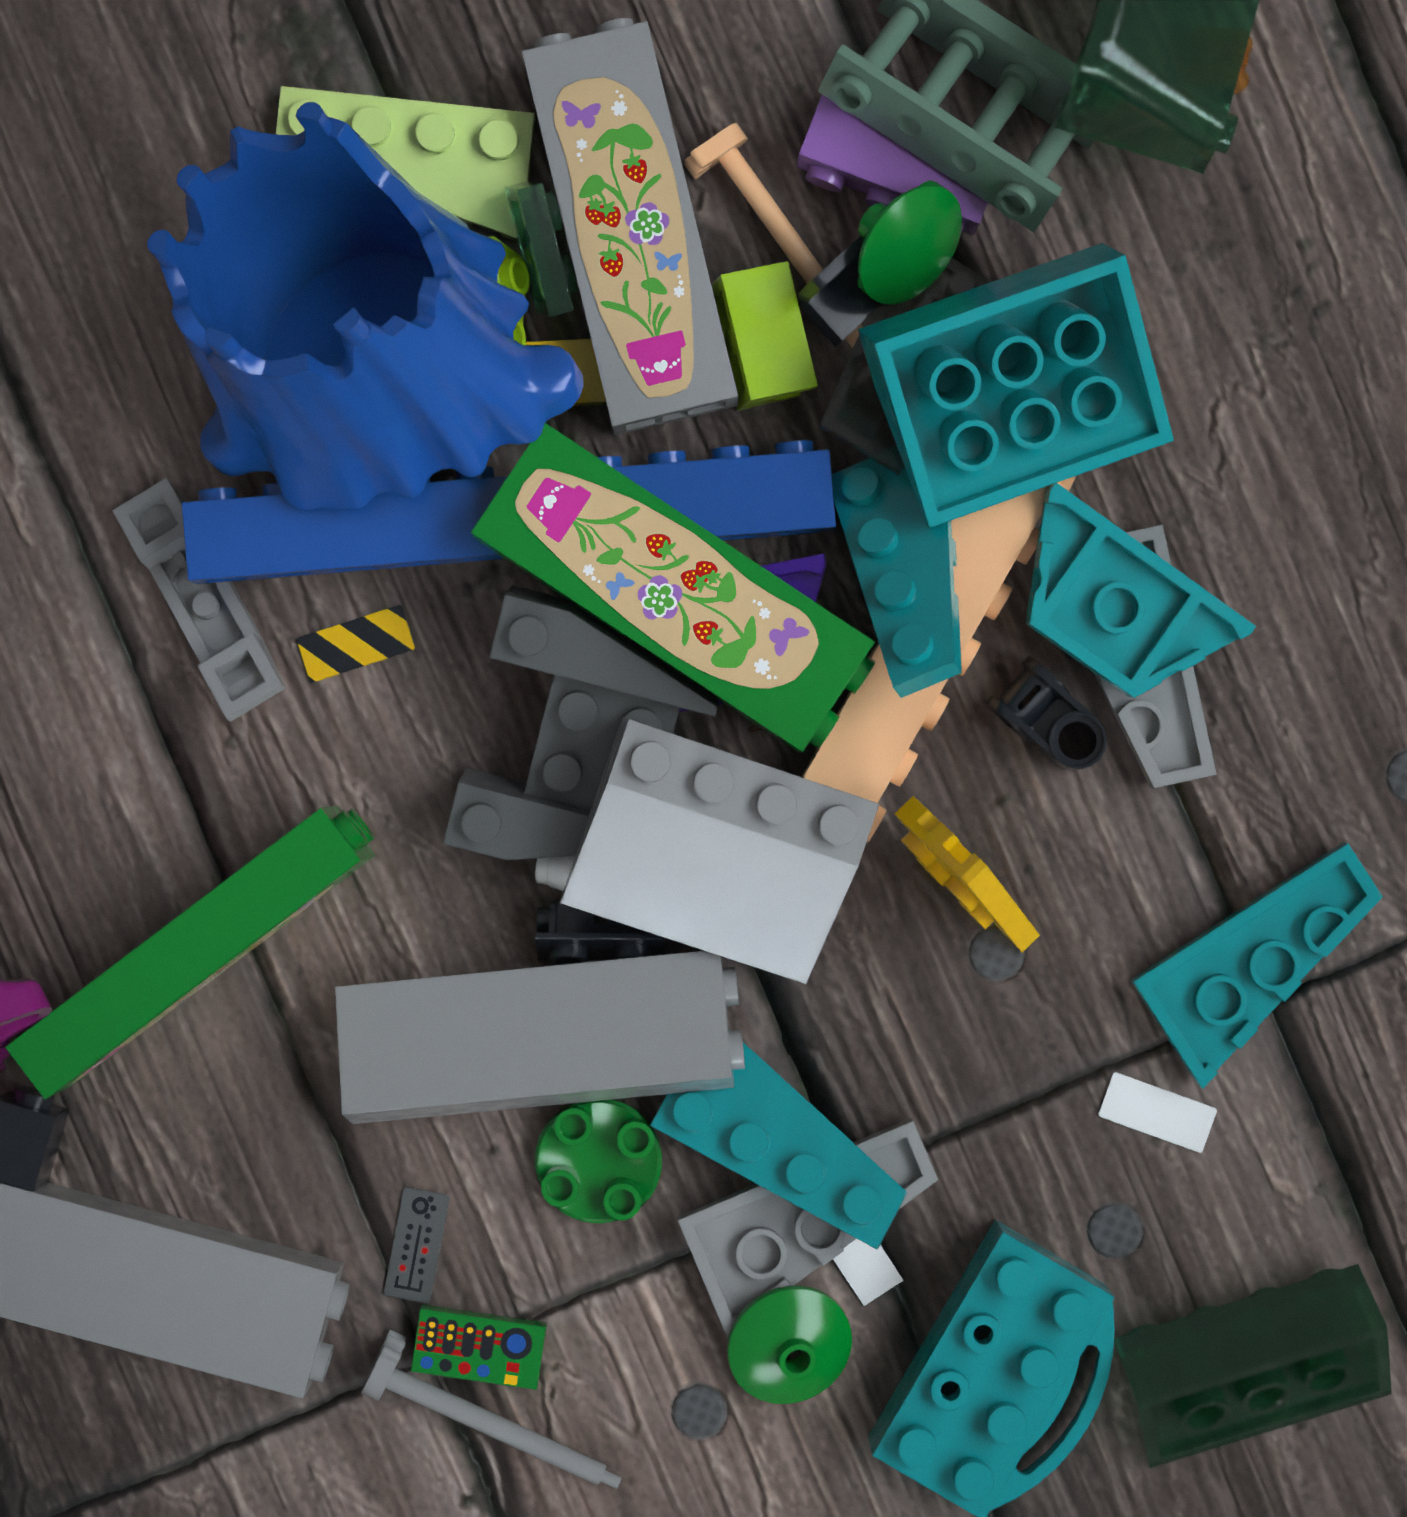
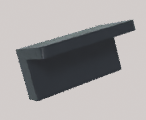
(835, 298)

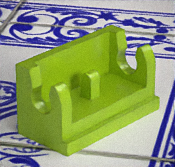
(764, 334)

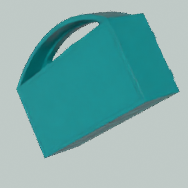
(998, 1375)

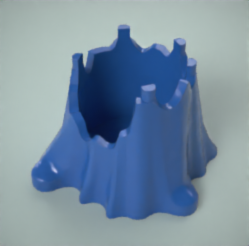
(348, 322)

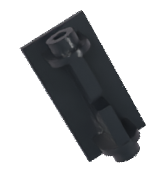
(577, 938)

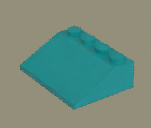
(1018, 383)

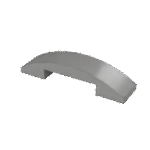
(210, 615)

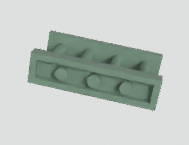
(996, 52)

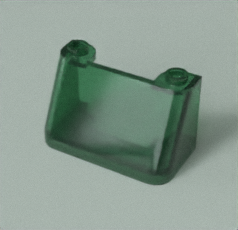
(1160, 77)

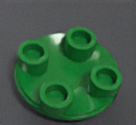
(908, 242)
(598, 1161)

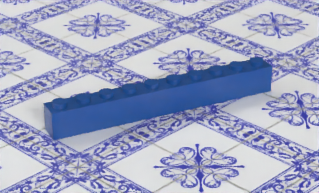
(269, 538)

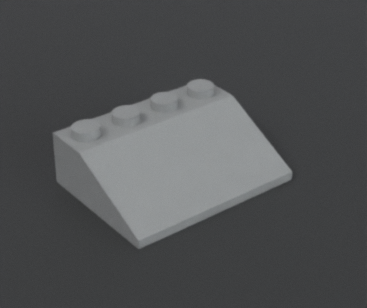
(717, 851)

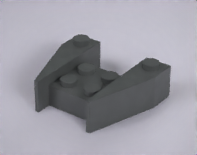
(592, 688)

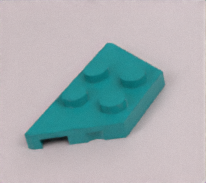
(1119, 601)

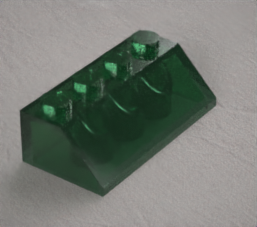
(1255, 1364)

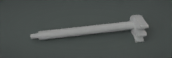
(385, 1375)

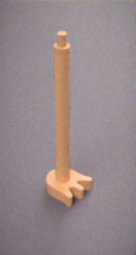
(724, 149)

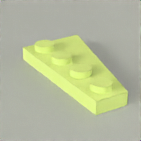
(443, 150)

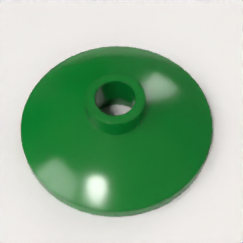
(776, 1326)

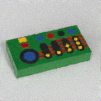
(479, 1347)

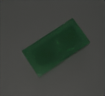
(535, 220)

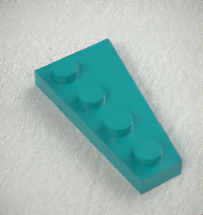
(902, 574)
(1239, 970)
(786, 1147)

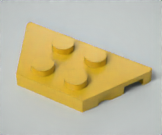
(963, 874)

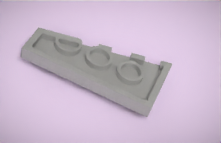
(1167, 721)
(766, 1243)

